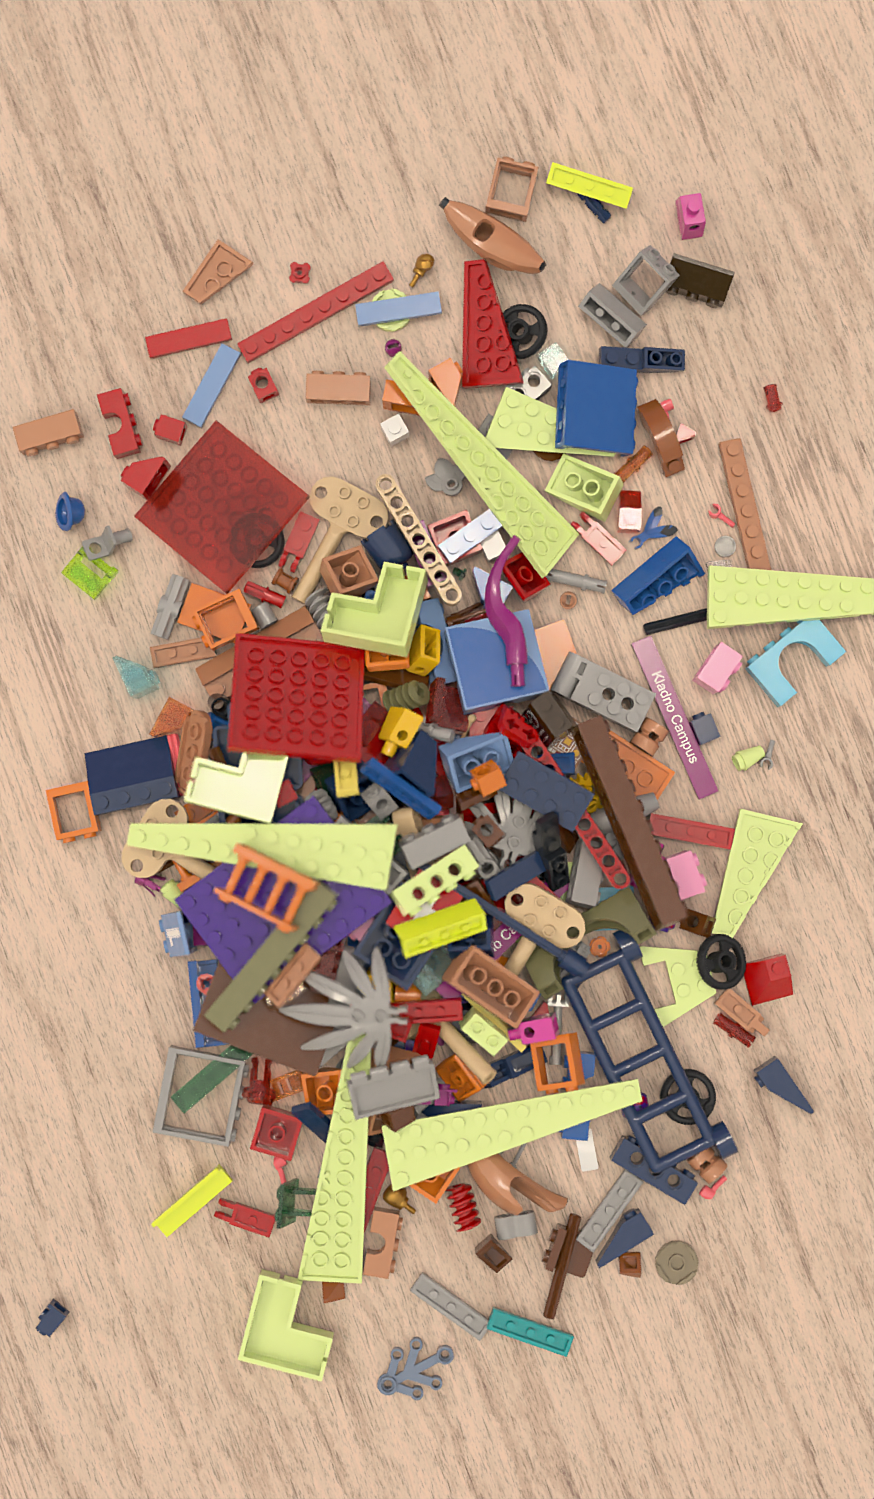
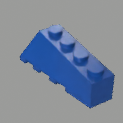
(658, 576)

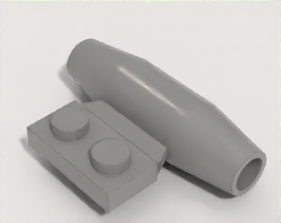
(650, 805)

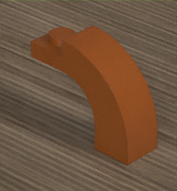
(663, 437)

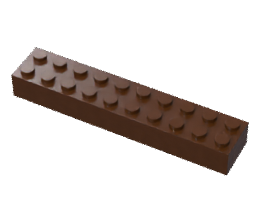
(629, 823)

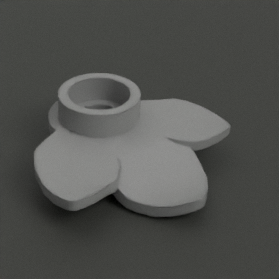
(444, 475)

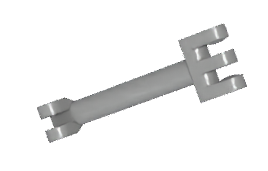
(556, 1058)

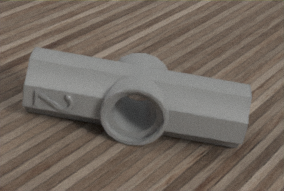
(170, 606)
(481, 856)

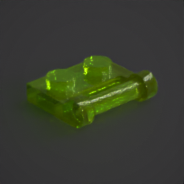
(85, 577)

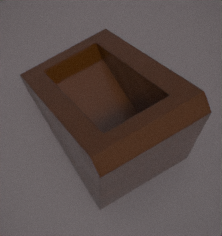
(492, 1253)

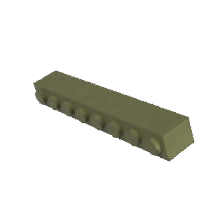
(269, 958)

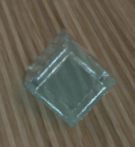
(551, 358)

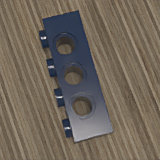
(679, 1191)

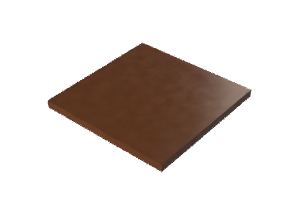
(267, 1032)

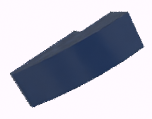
(512, 1066)

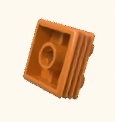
(381, 661)
(459, 1076)

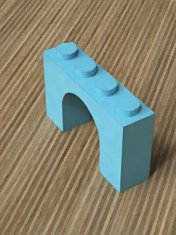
(766, 670)

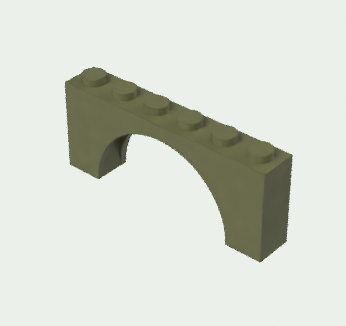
(617, 912)

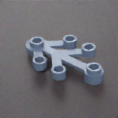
(413, 1370)

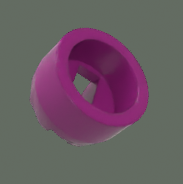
(392, 351)

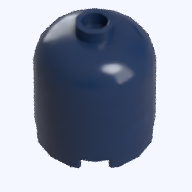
(388, 546)

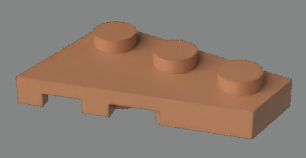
(216, 272)

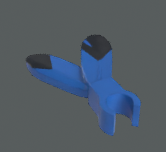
(651, 529)

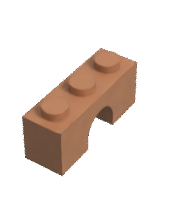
(380, 1262)

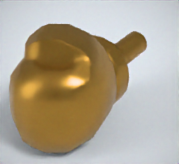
(423, 264)
(397, 1198)

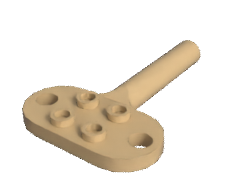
(347, 511)
(155, 860)
(546, 917)
(459, 1045)

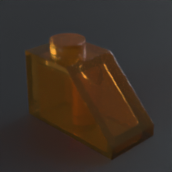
(170, 718)

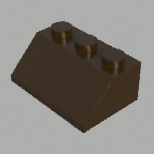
(700, 281)

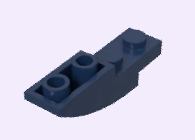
(645, 359)

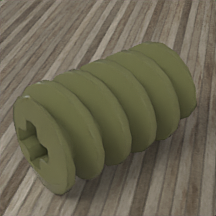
(407, 696)

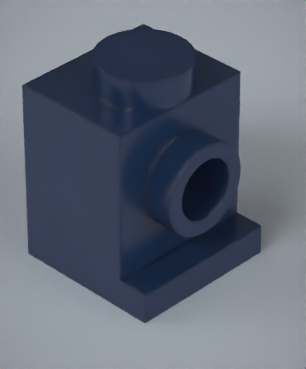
(51, 1318)

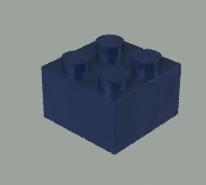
(350, 806)

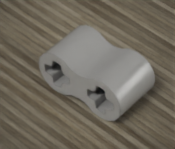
(512, 1226)

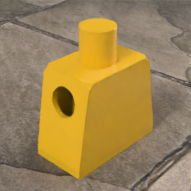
(424, 650)
(398, 729)

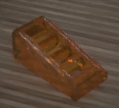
(296, 1084)

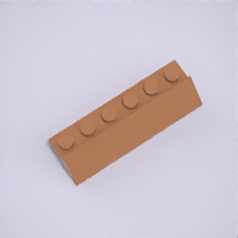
(218, 672)

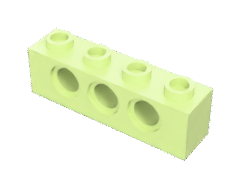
(403, 895)

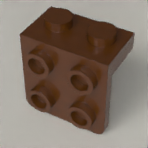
(580, 1255)

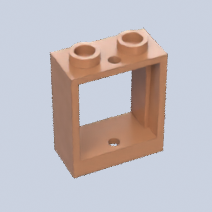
(507, 209)

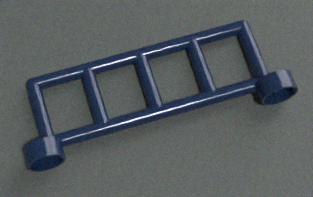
(714, 1135)

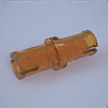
(633, 463)

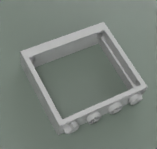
(165, 1093)

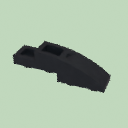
(554, 857)

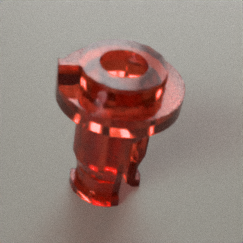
(259, 1090)

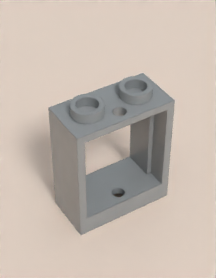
(632, 292)

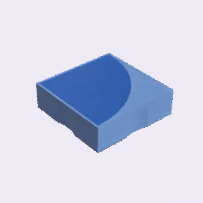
(481, 665)

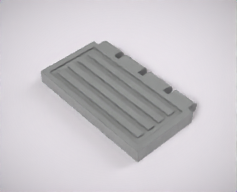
(393, 1088)

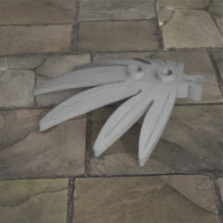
(515, 825)
(366, 1015)

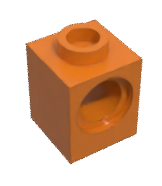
(487, 778)

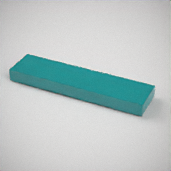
(530, 1332)

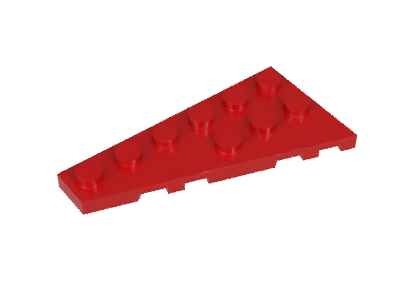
(486, 340)

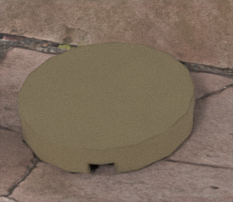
(676, 1262)

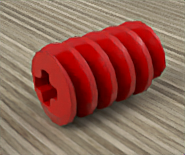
(464, 1206)

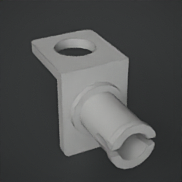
(107, 542)

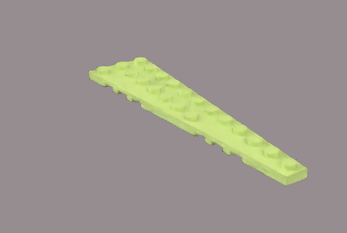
(504, 490)
(773, 596)
(322, 851)
(462, 1137)
(338, 1214)

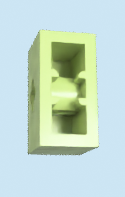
(483, 1031)

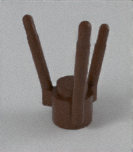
(459, 617)

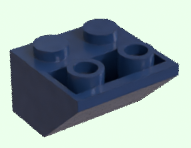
(483, 941)

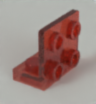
(445, 707)

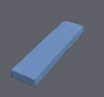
(398, 309)
(211, 385)

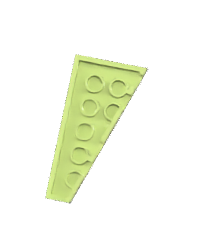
(527, 426)
(754, 855)

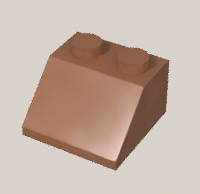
(348, 572)

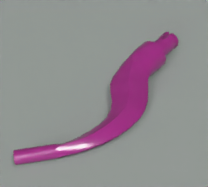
(504, 620)

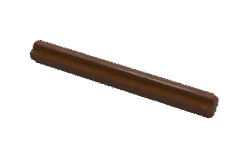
(562, 1266)

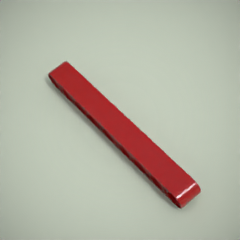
(593, 831)

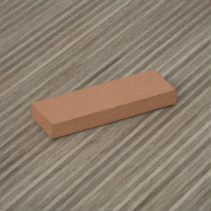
(180, 652)
(293, 975)

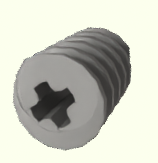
(318, 605)

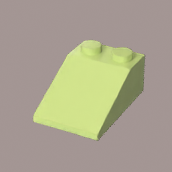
(585, 487)

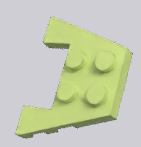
(684, 977)

